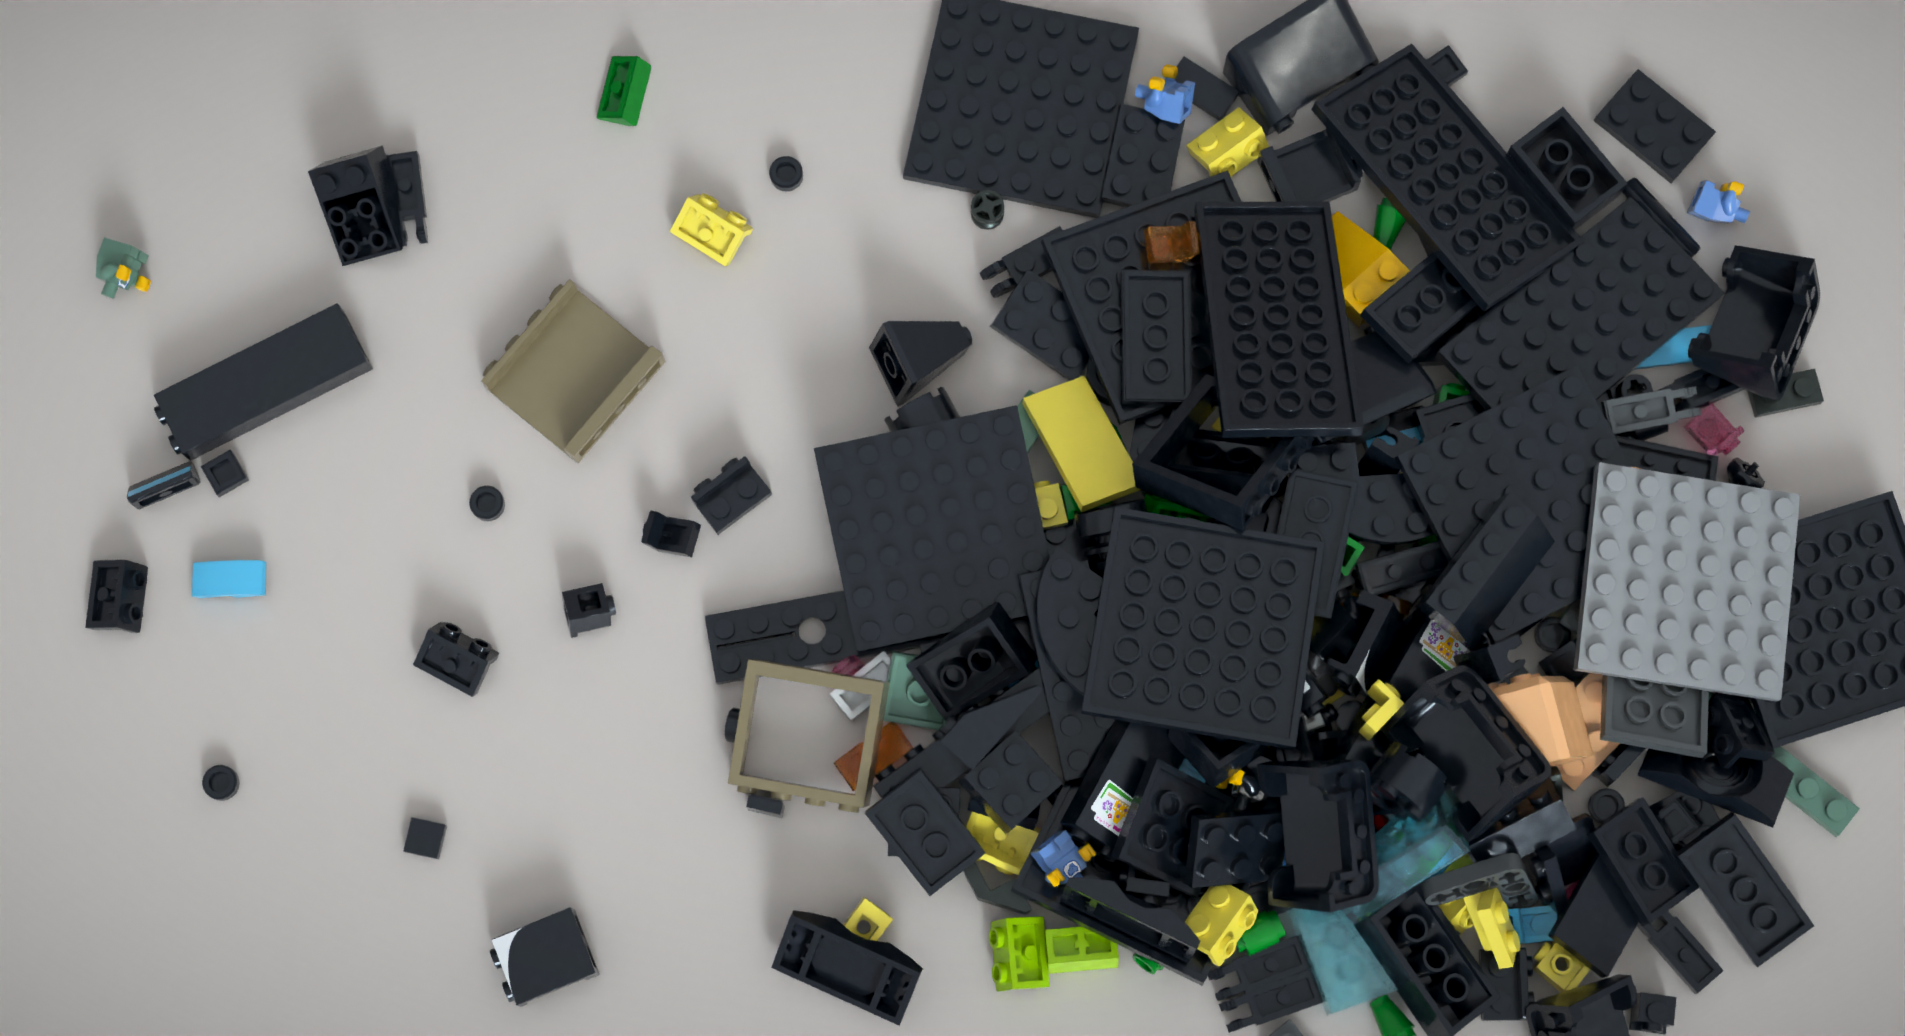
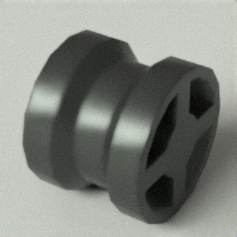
(986, 202)

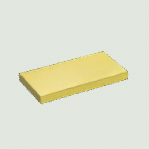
(1082, 443)

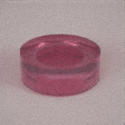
(849, 665)

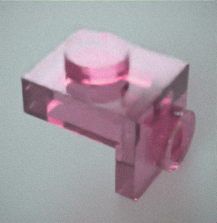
(1714, 431)

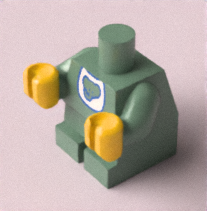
(119, 267)

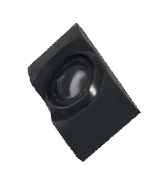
(1746, 788)
(1131, 915)
(847, 966)

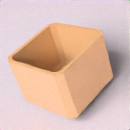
(1548, 714)

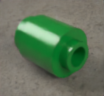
(1263, 933)

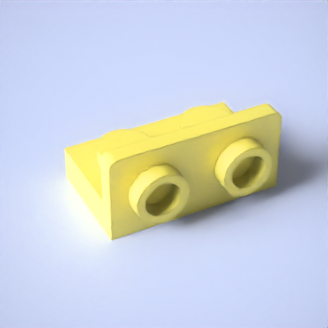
(711, 228)

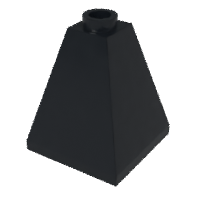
(916, 353)

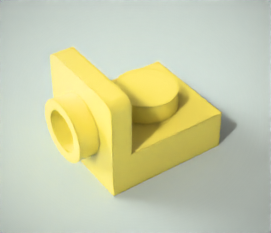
(1379, 715)

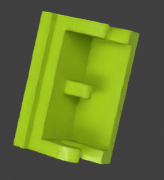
(1079, 950)

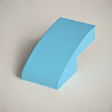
(229, 578)
(1533, 923)

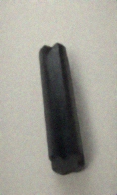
(1661, 216)

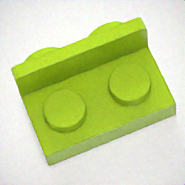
(1019, 953)

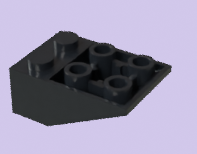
(359, 204)

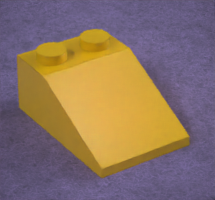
(1364, 265)

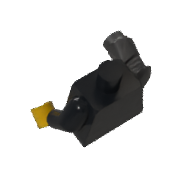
(1334, 639)

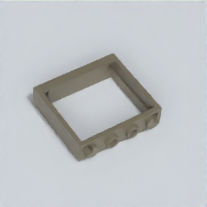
(813, 795)

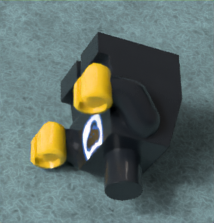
(1245, 785)

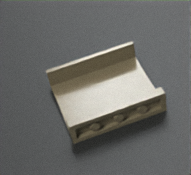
(572, 371)

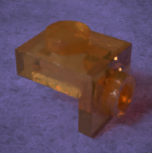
(1172, 243)

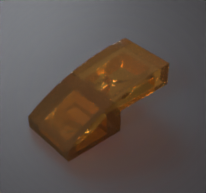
(891, 749)

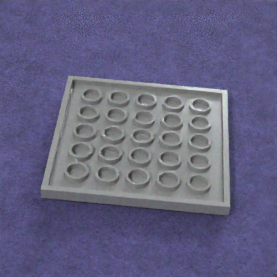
(1687, 582)

